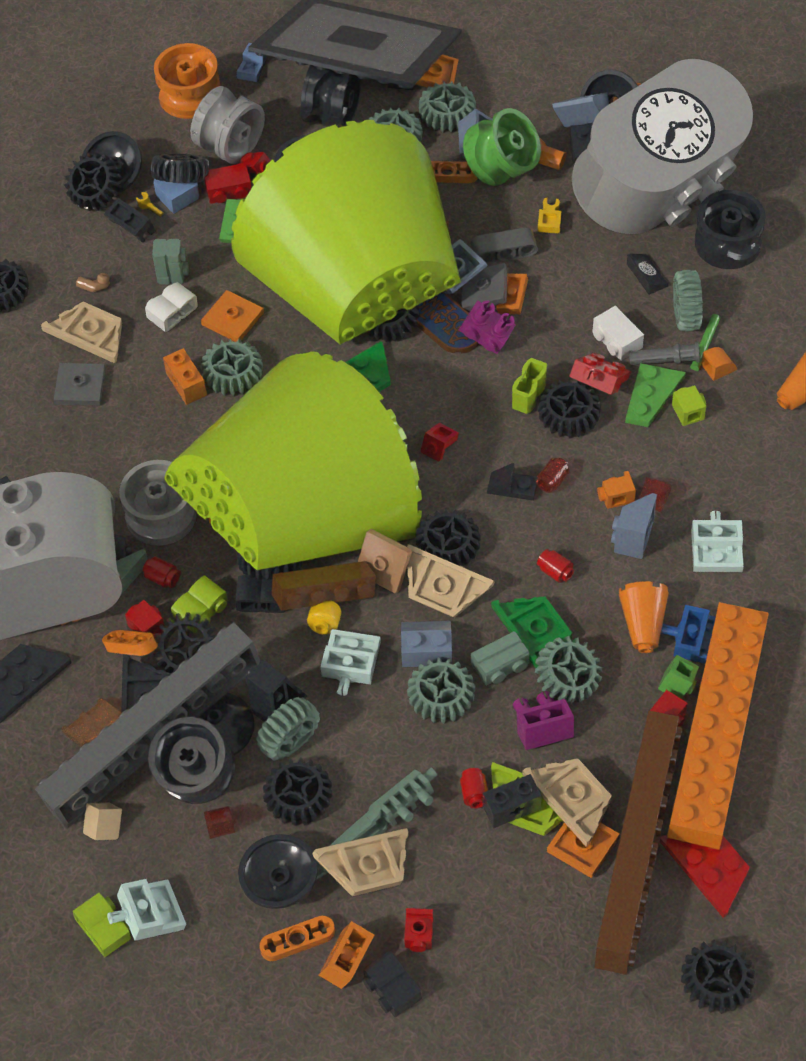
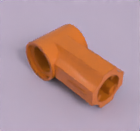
(551, 157)

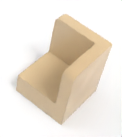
(102, 821)

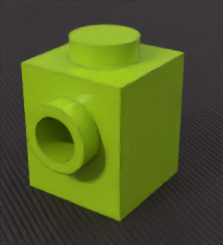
(689, 405)

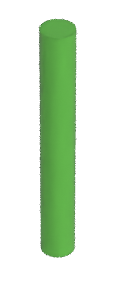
(706, 339)

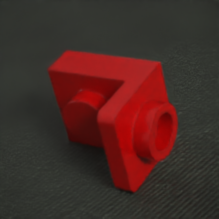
(437, 440)

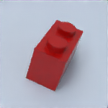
(228, 183)

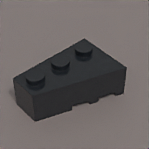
(269, 690)

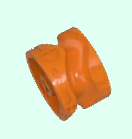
(185, 77)

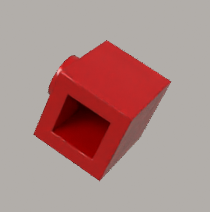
(144, 618)
(671, 705)

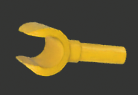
(145, 203)

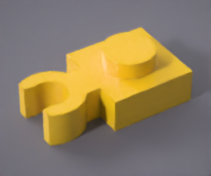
(549, 217)

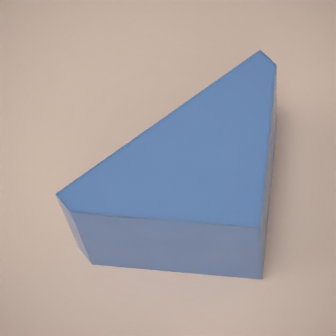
(176, 195)

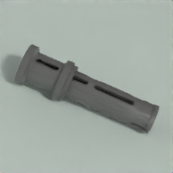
(676, 353)

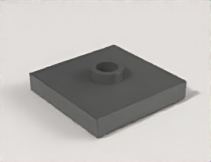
(486, 286)
(79, 384)

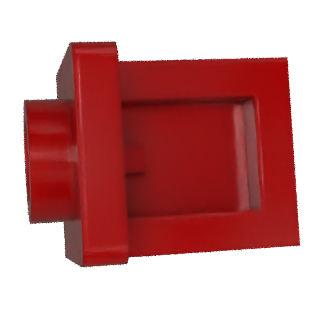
(255, 162)

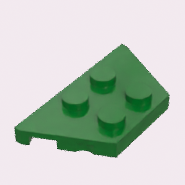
(373, 366)
(534, 623)

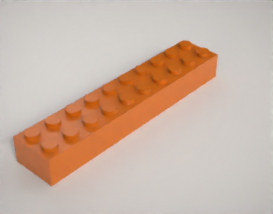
(718, 726)

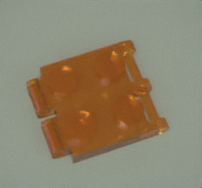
(91, 723)

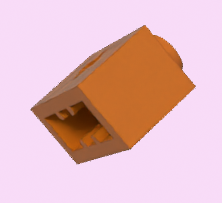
(185, 376)
(346, 955)

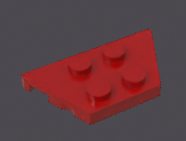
(714, 871)

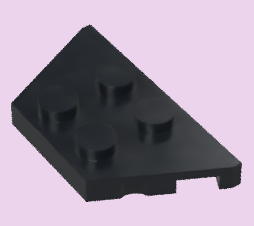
(24, 674)
(137, 680)

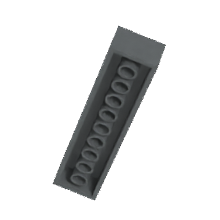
(126, 742)

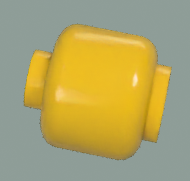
(324, 617)

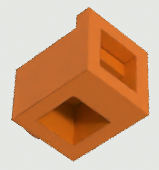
(617, 491)

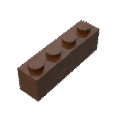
(323, 584)

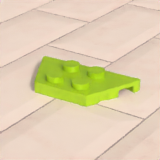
(538, 822)

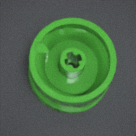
(502, 147)

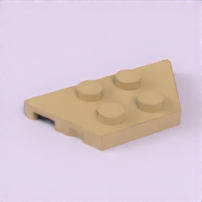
(88, 329)
(443, 583)
(573, 795)
(366, 862)

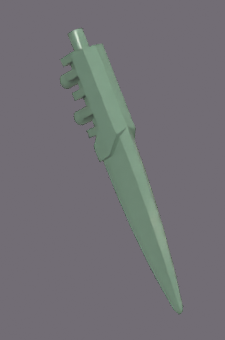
(388, 807)

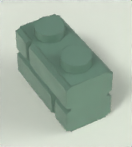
(169, 261)
(500, 659)

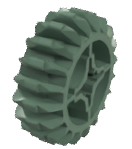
(445, 105)
(402, 119)
(687, 300)
(223, 377)
(578, 660)
(430, 680)
(288, 728)

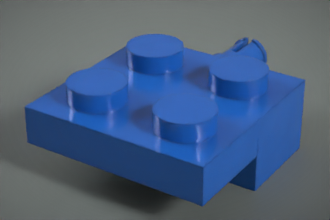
(692, 634)

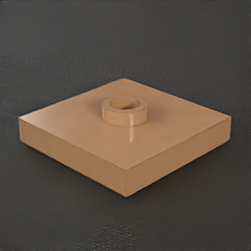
(386, 559)

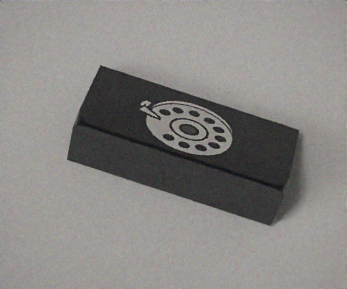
(646, 272)

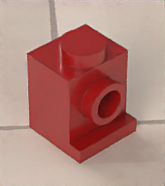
(419, 919)

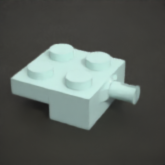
(717, 545)
(350, 658)
(148, 909)

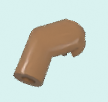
(96, 285)

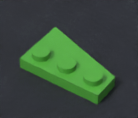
(651, 392)

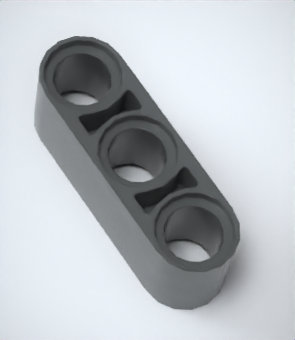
(505, 245)

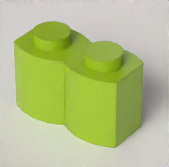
(529, 386)
(202, 599)
(95, 923)

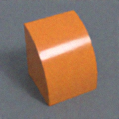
(717, 363)

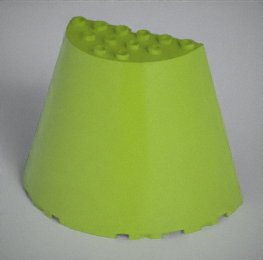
(348, 227)
(302, 466)

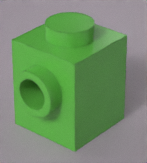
(679, 677)

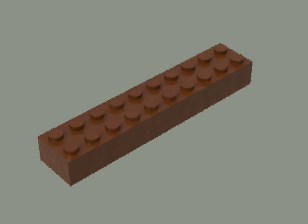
(638, 844)

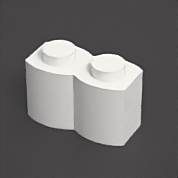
(171, 306)

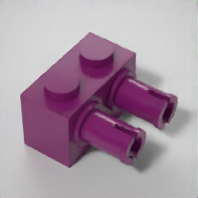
(487, 326)
(544, 723)

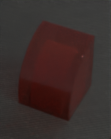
(657, 487)
(219, 822)

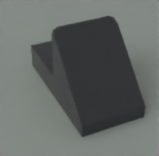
(510, 484)

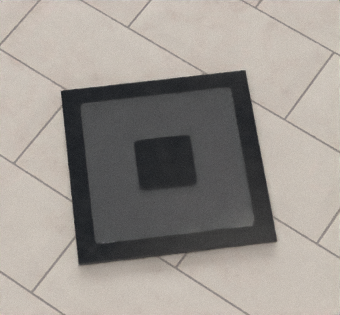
(356, 41)

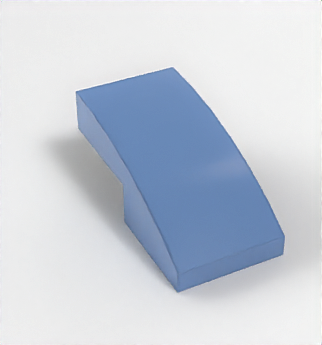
(251, 66)

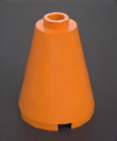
(793, 391)
(644, 613)

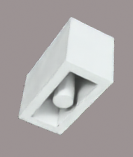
(617, 333)

